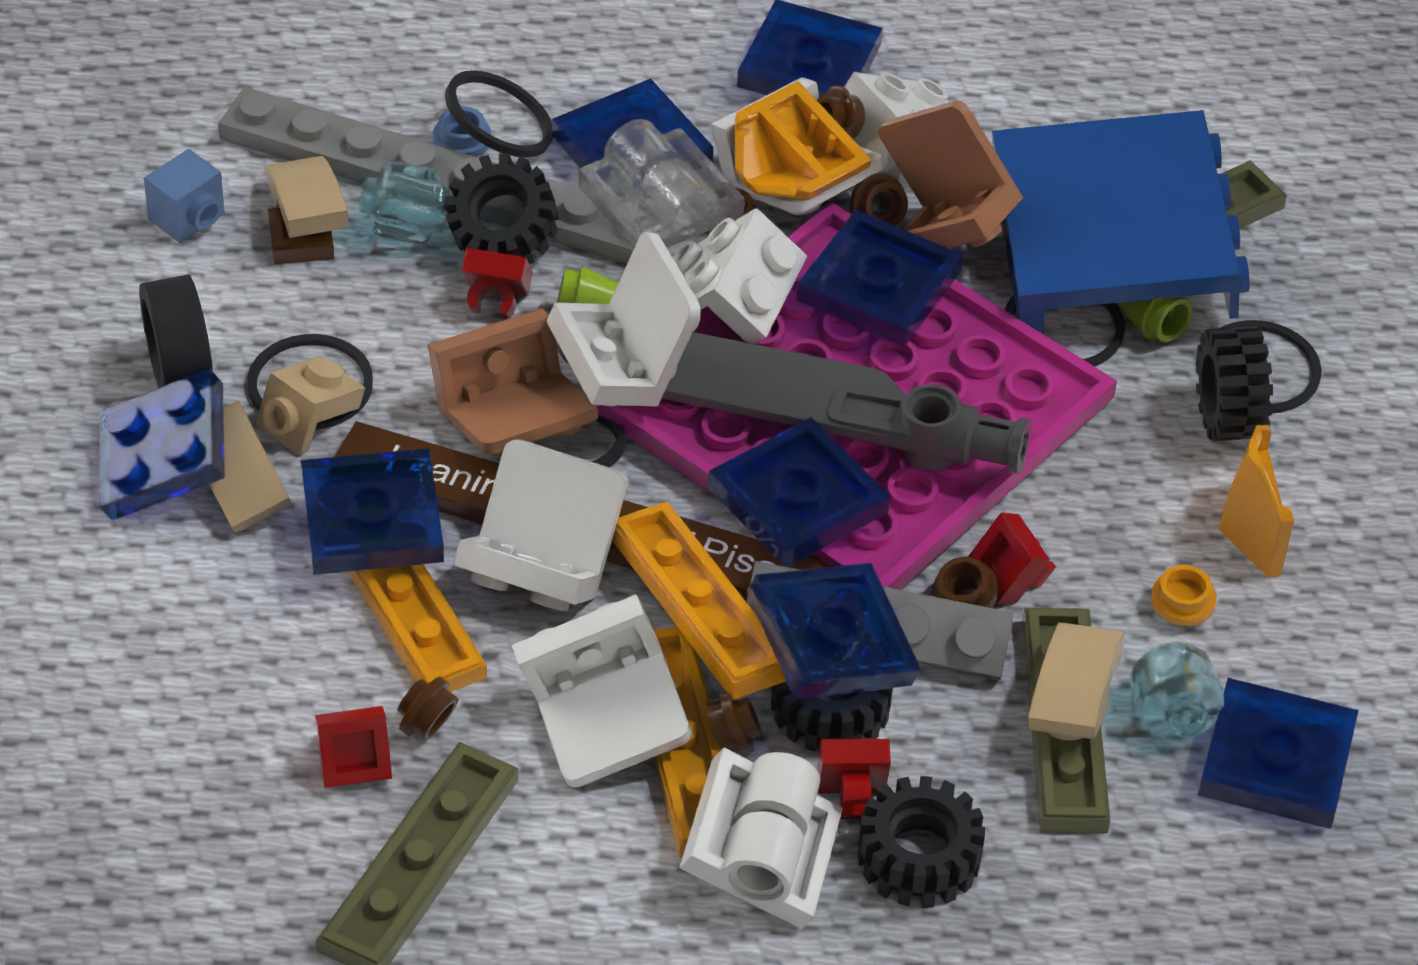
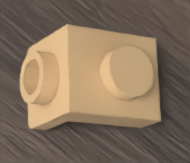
(304, 396)

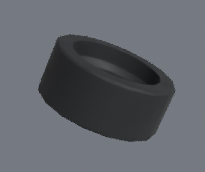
(174, 329)

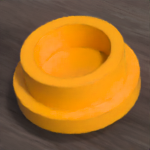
(1184, 596)

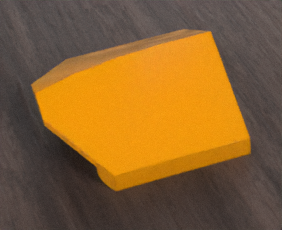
(793, 146)
(1254, 509)

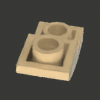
(307, 196)
(250, 482)
(1075, 681)

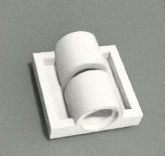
(764, 833)

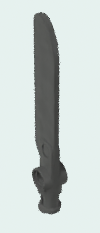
(844, 401)

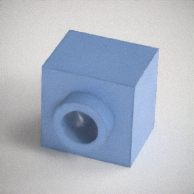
(184, 195)

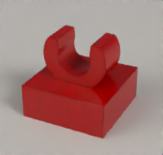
(496, 273)
(1013, 557)
(353, 746)
(853, 770)

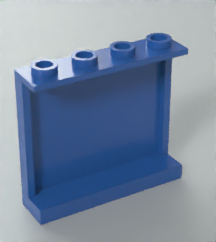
(1119, 214)

